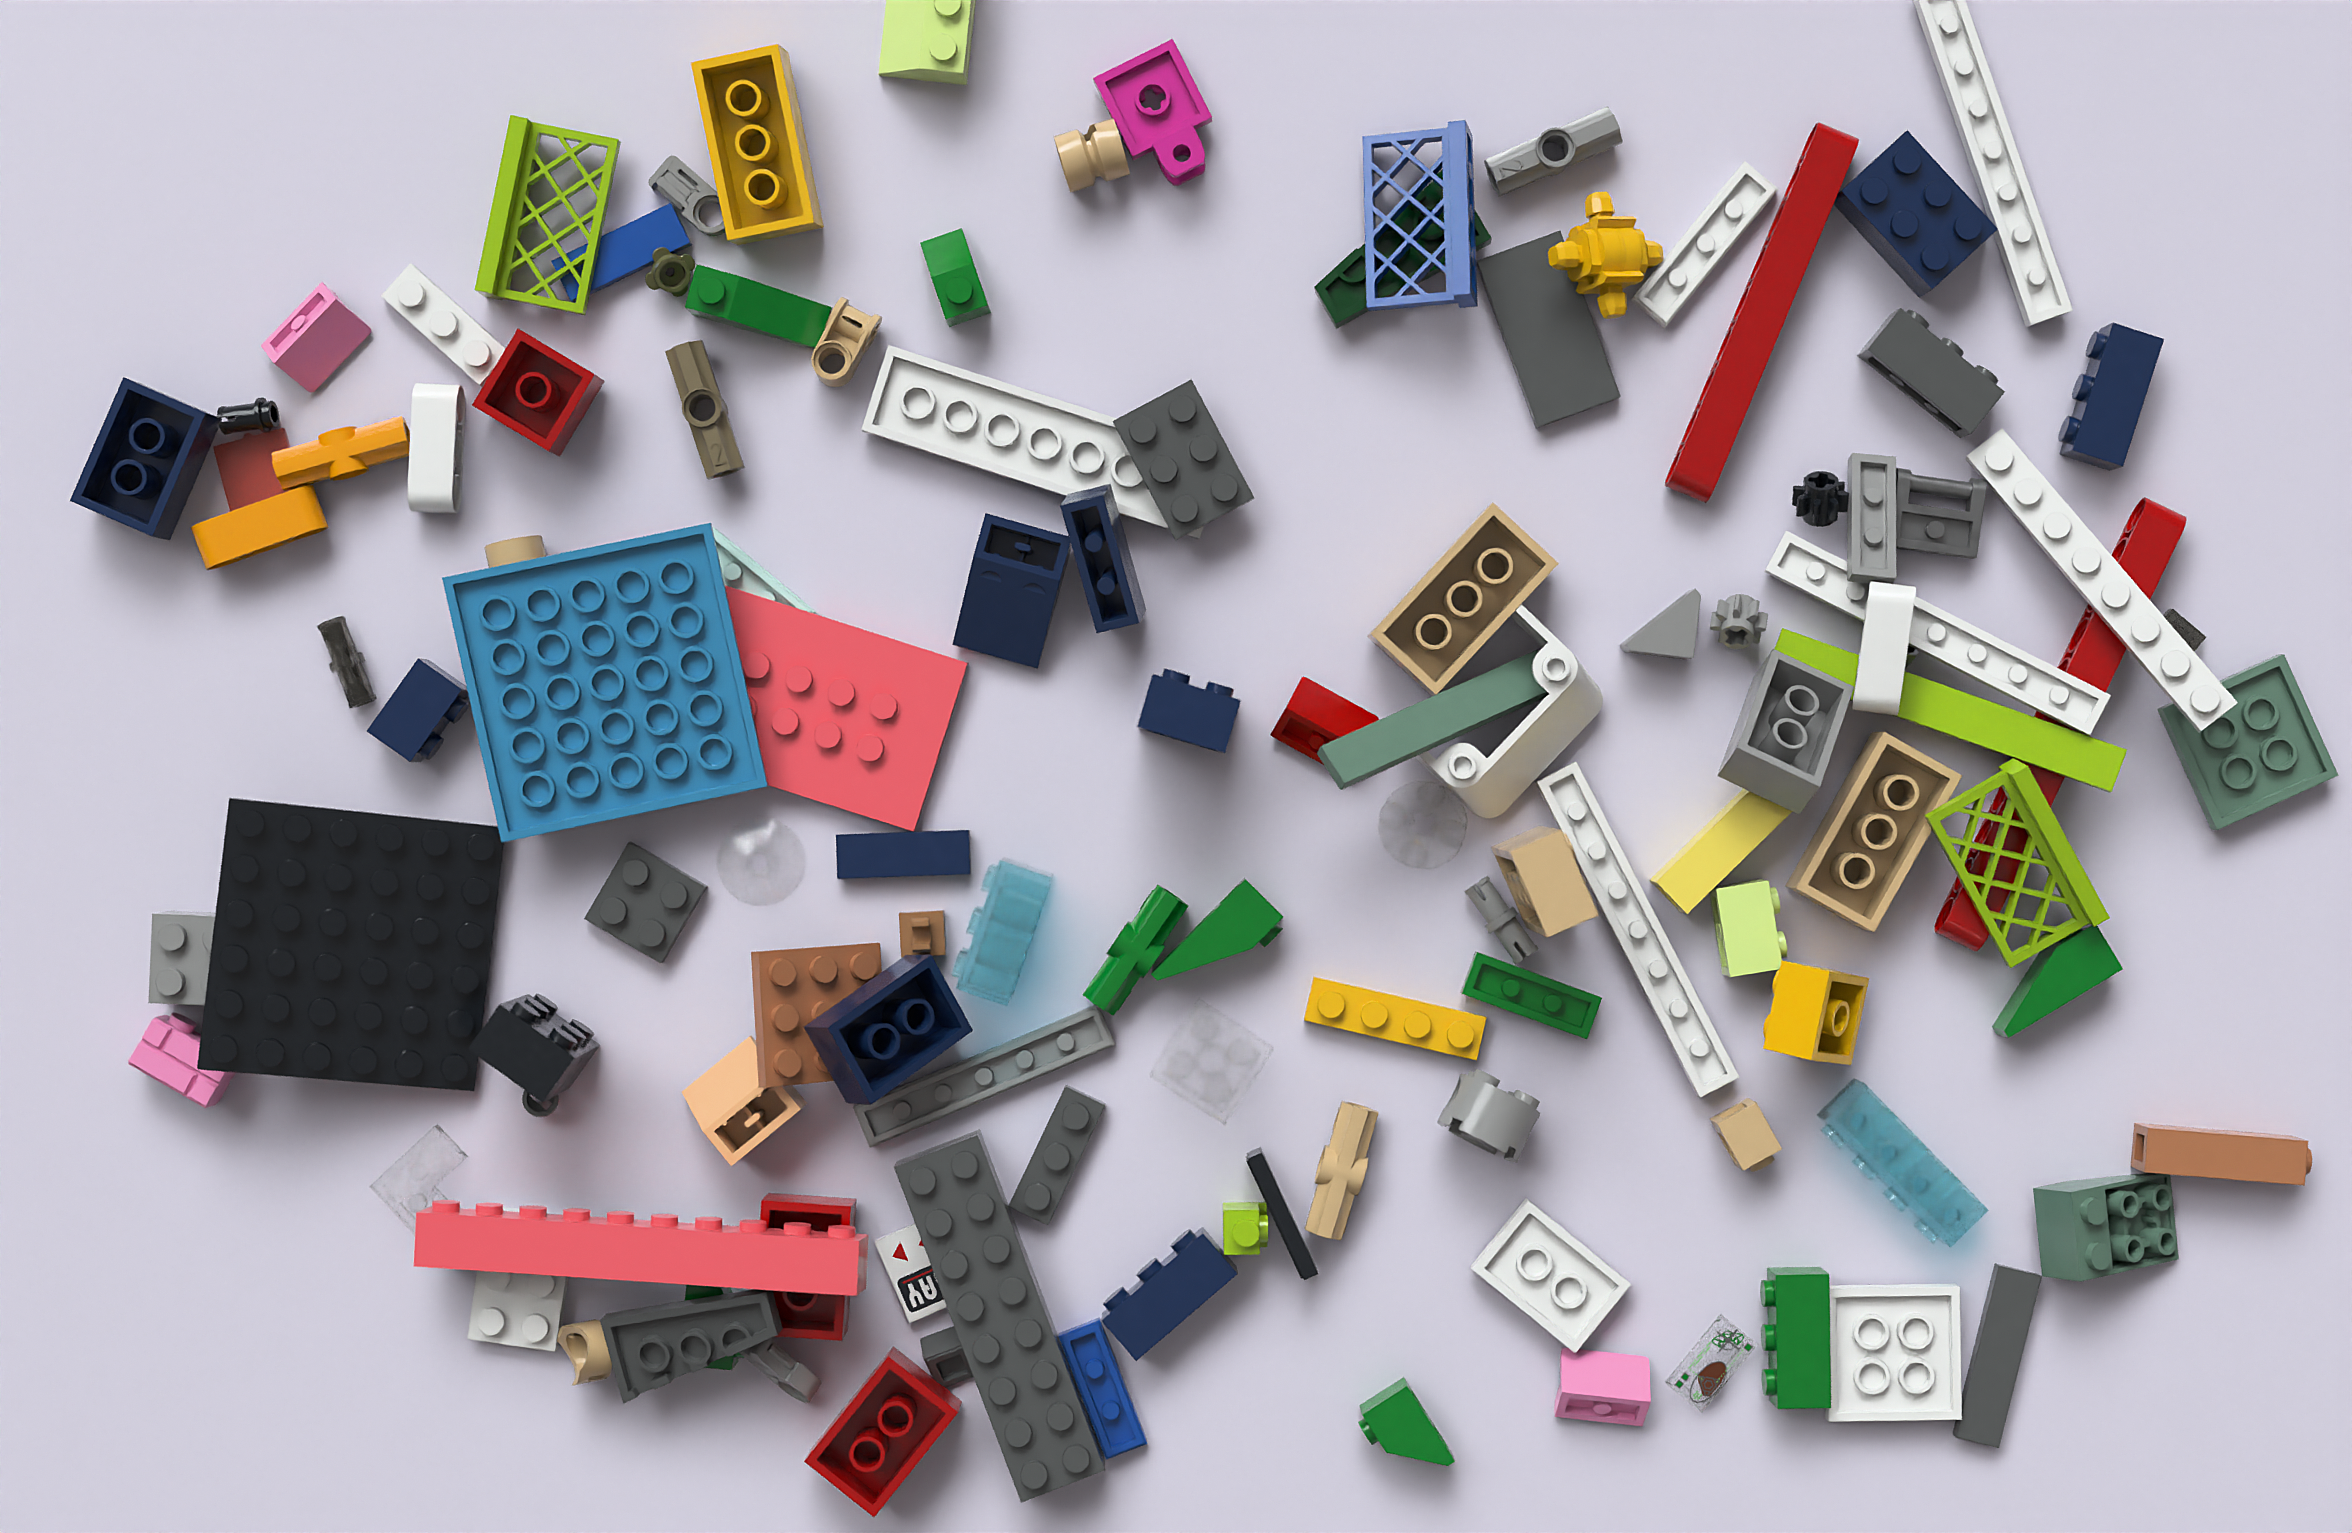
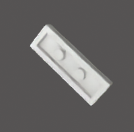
(444, 323)

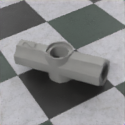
(1577, 139)

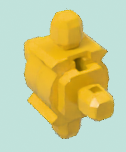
(1605, 255)

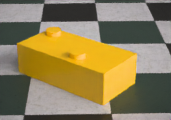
(757, 144)

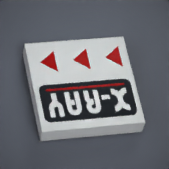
(911, 1272)

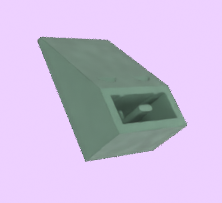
(2105, 1225)

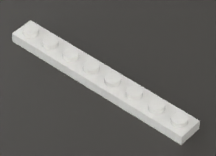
(1994, 159)
(2101, 581)
(1947, 639)
(1637, 930)

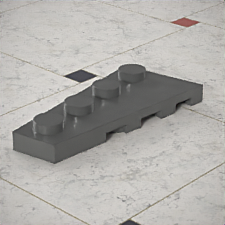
(679, 1337)

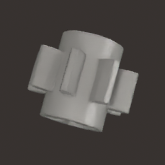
(1738, 621)

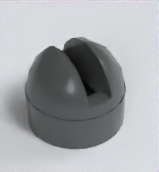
(535, 1108)

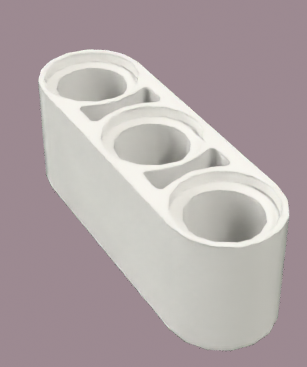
(436, 448)
(1883, 648)

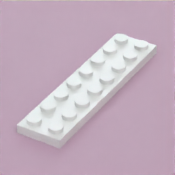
(1005, 431)

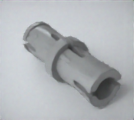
(1501, 920)

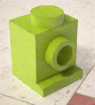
(1244, 1227)

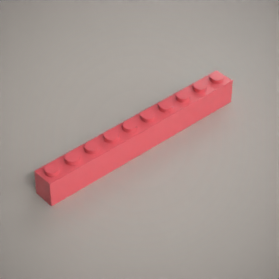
(642, 1249)

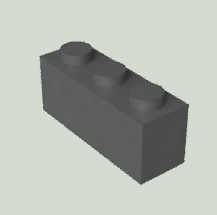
(1932, 372)

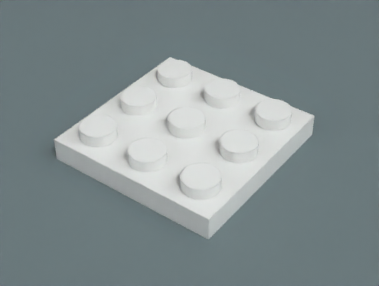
(1895, 1352)

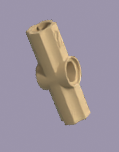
(1341, 1170)

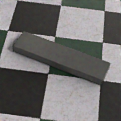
(1997, 1354)

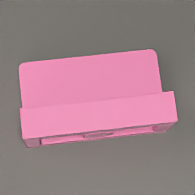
(316, 338)
(1603, 1387)

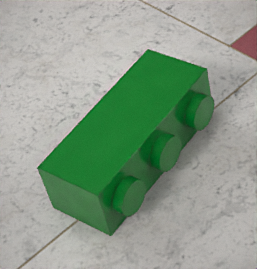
(1797, 1337)

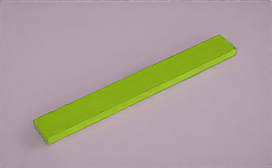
(1976, 719)

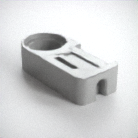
(686, 192)
(783, 1370)

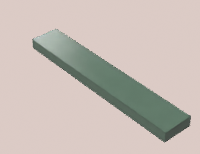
(1431, 722)

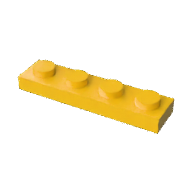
(1395, 1018)

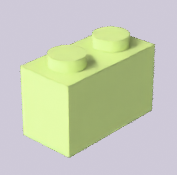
(1747, 927)

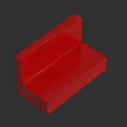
(1318, 717)

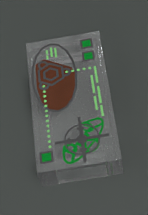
(1711, 1363)

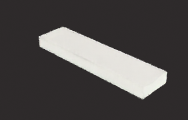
(1704, 244)

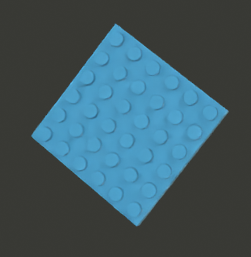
(605, 682)

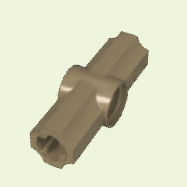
(697, 382)

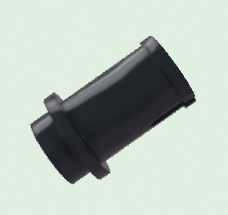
(252, 416)

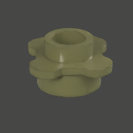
(676, 283)

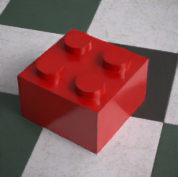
(538, 392)

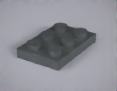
(1183, 460)

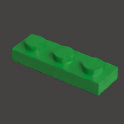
(1531, 995)

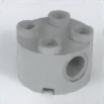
(1490, 1115)

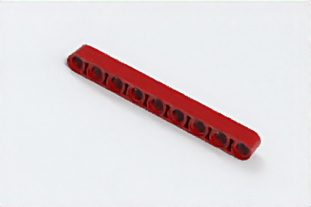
(1761, 312)

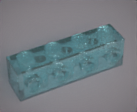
(1902, 1163)

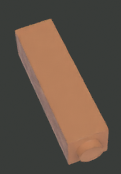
(2220, 1154)

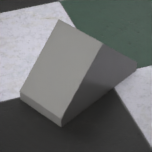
(1670, 632)

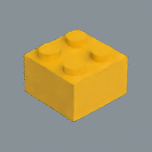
(1815, 1013)

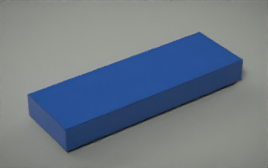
(628, 249)
(1103, 1388)

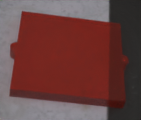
(248, 467)

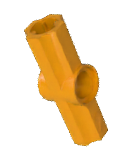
(342, 453)

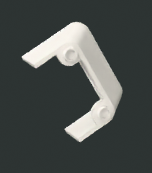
(1572, 702)

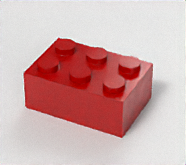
(810, 1313)
(883, 1431)

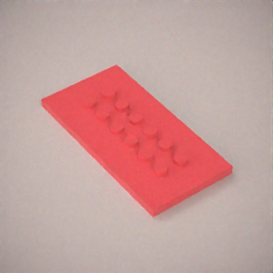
(844, 708)

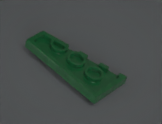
(1344, 288)

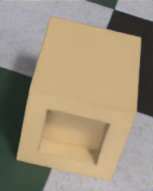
(1746, 1135)

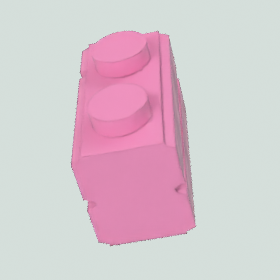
(171, 1056)

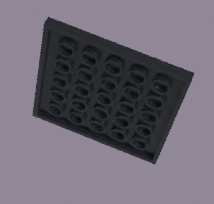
(350, 946)

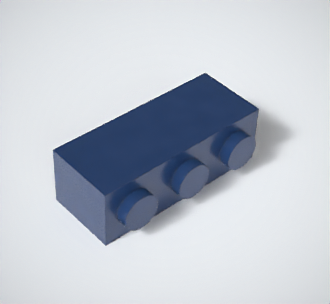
(2110, 396)
(1103, 558)
(1167, 1292)

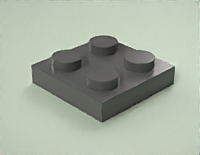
(645, 902)

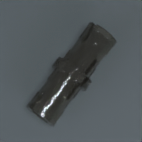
(347, 662)

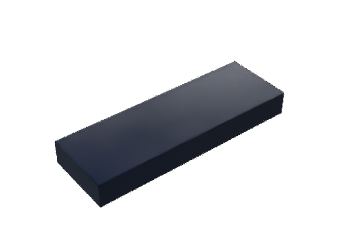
(903, 854)

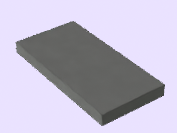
(1547, 332)

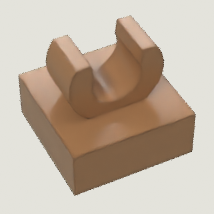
(922, 933)

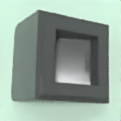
(945, 1357)

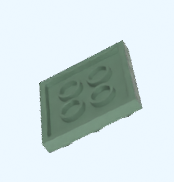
(2256, 749)

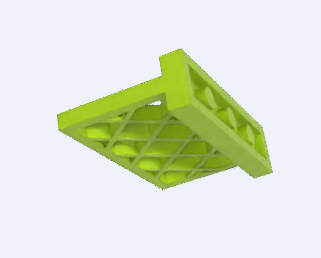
(509, 210)
(2043, 835)

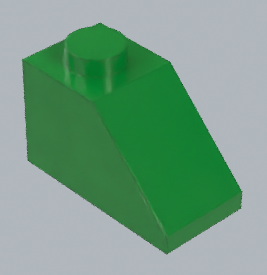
(955, 277)
(1403, 1425)

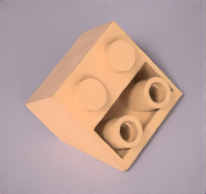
(733, 1107)

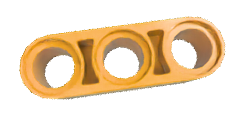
(259, 527)

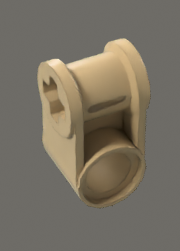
(845, 340)

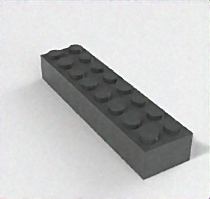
(1000, 1315)

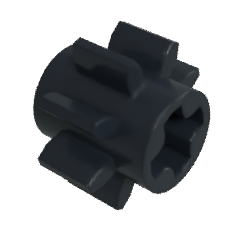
(1820, 498)

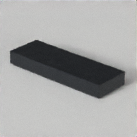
(1281, 1214)

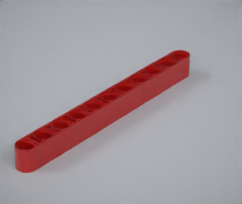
(2093, 658)

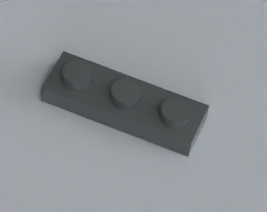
(1057, 1154)

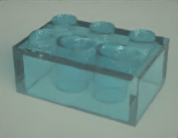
(1002, 930)

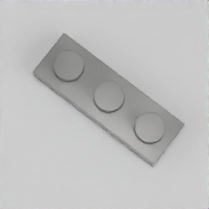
(1871, 518)

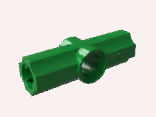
(1135, 950)

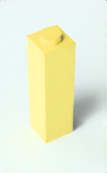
(1717, 849)

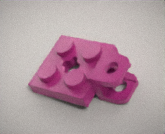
(1164, 131)

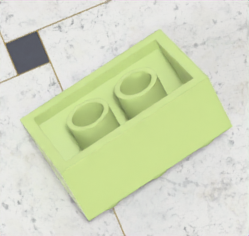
(927, 40)

